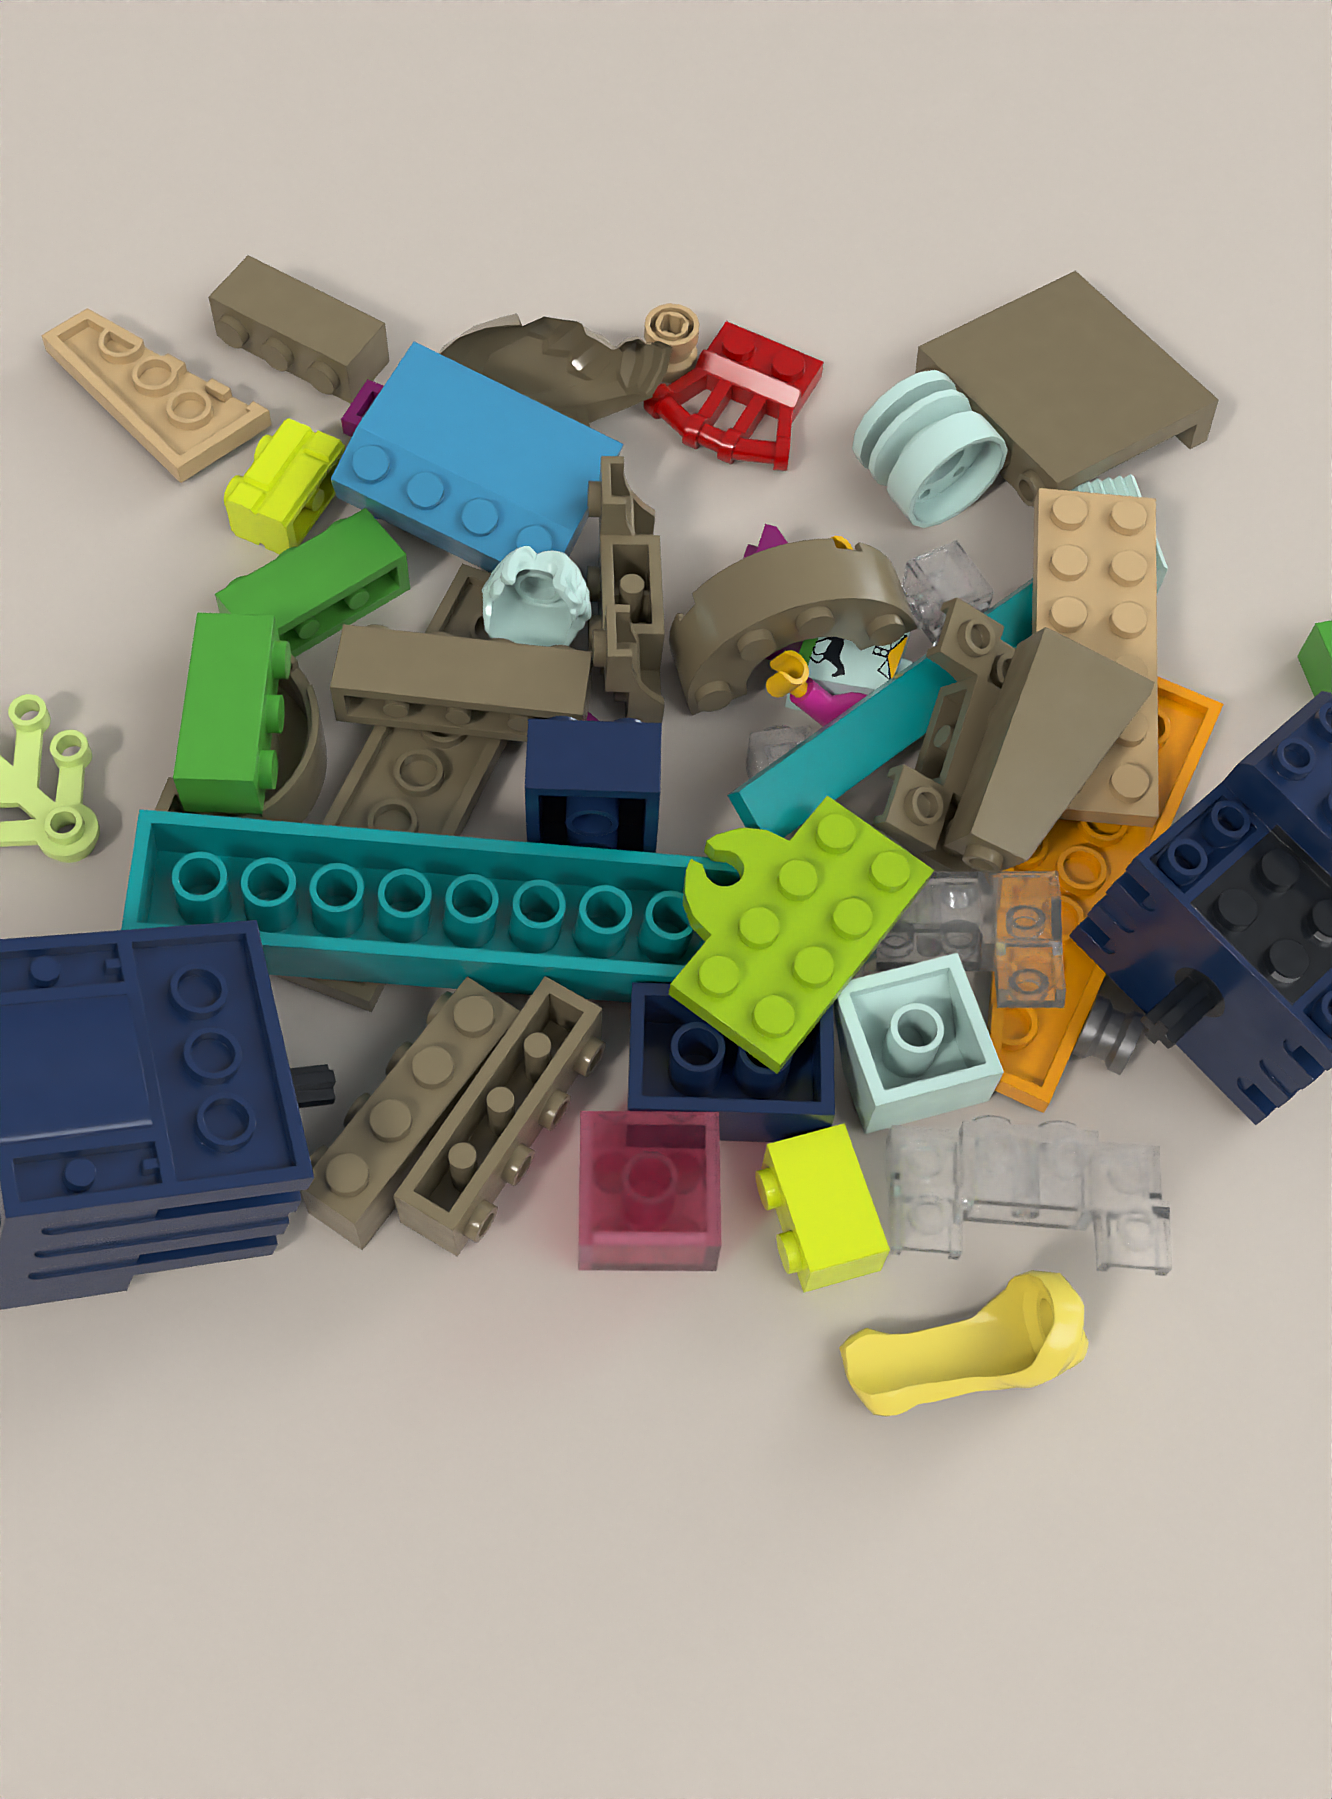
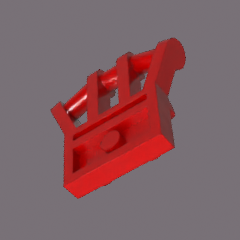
(748, 371)

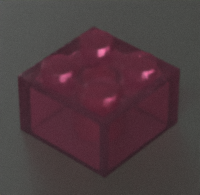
(649, 1191)

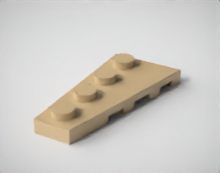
(153, 395)

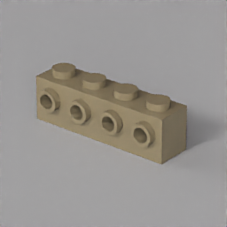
(455, 682)
(500, 1116)
(397, 1122)

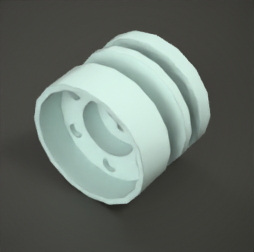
(929, 448)

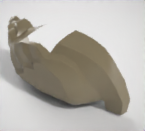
(563, 364)

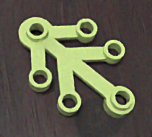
(21, 788)

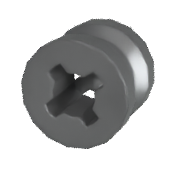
(1109, 1035)

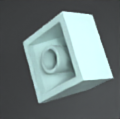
(914, 1043)

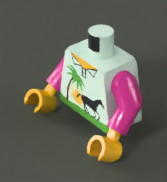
(833, 671)

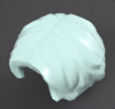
(536, 599)

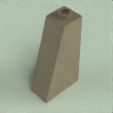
(1041, 746)

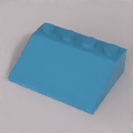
(470, 463)

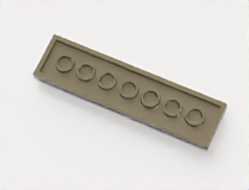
(416, 776)

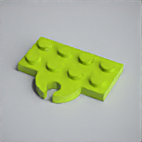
(790, 926)

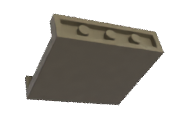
(1069, 385)

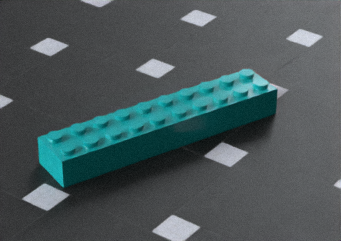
(421, 903)

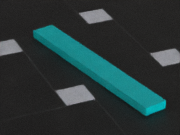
(861, 737)

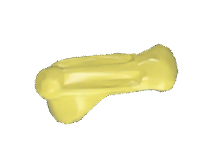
(1012, 1342)

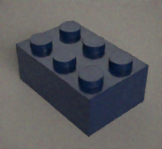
(593, 783)
(692, 1067)

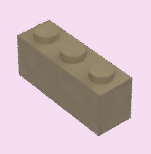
(299, 329)

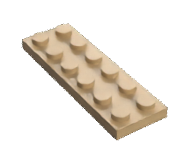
(1101, 591)

